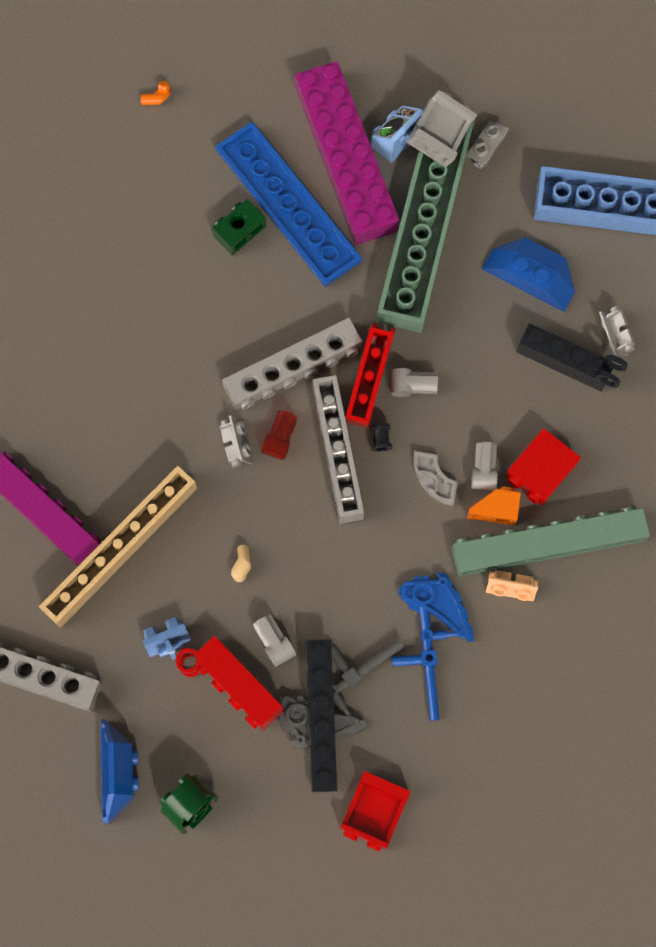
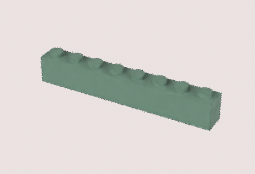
(549, 542)

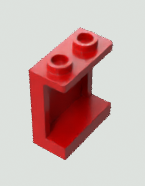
(542, 467)
(374, 811)

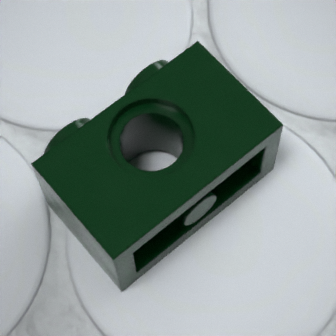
(232, 238)

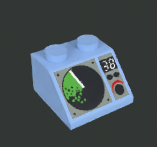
(393, 135)

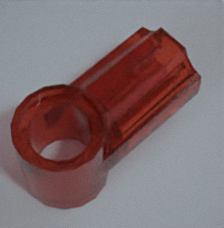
(278, 440)

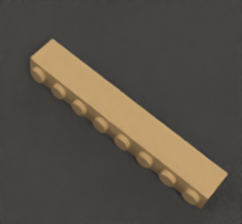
(118, 547)

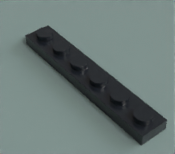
(321, 716)

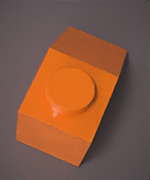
(497, 507)

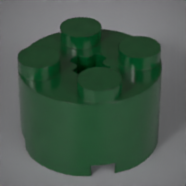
(188, 803)

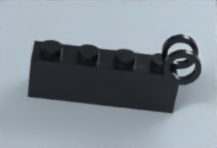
(570, 358)

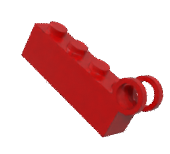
(369, 376)
(235, 680)

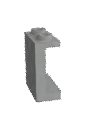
(441, 128)

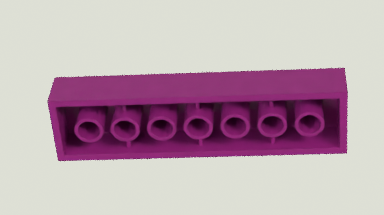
(346, 153)

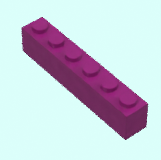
(44, 513)

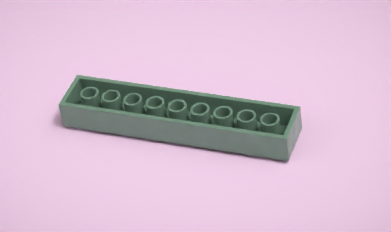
(421, 240)

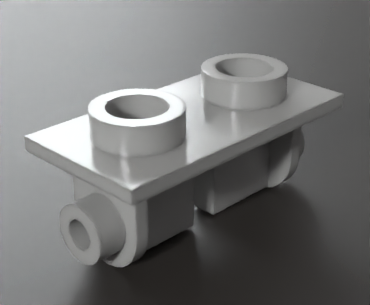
(487, 143)
(619, 341)
(234, 431)

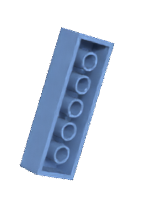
(596, 200)

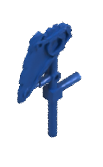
(445, 604)

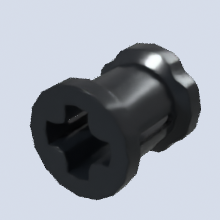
(380, 436)

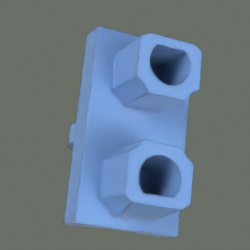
(167, 641)

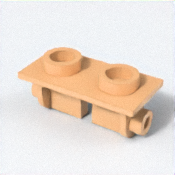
(522, 588)

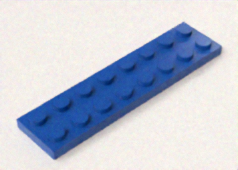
(288, 204)

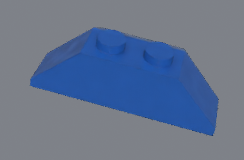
(533, 271)
(117, 772)

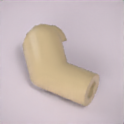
(242, 565)

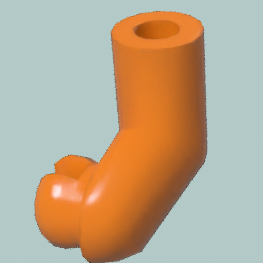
(158, 96)

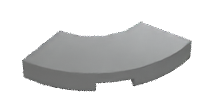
(433, 479)

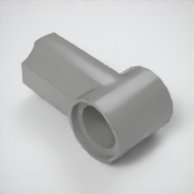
(406, 382)
(484, 473)
(276, 645)

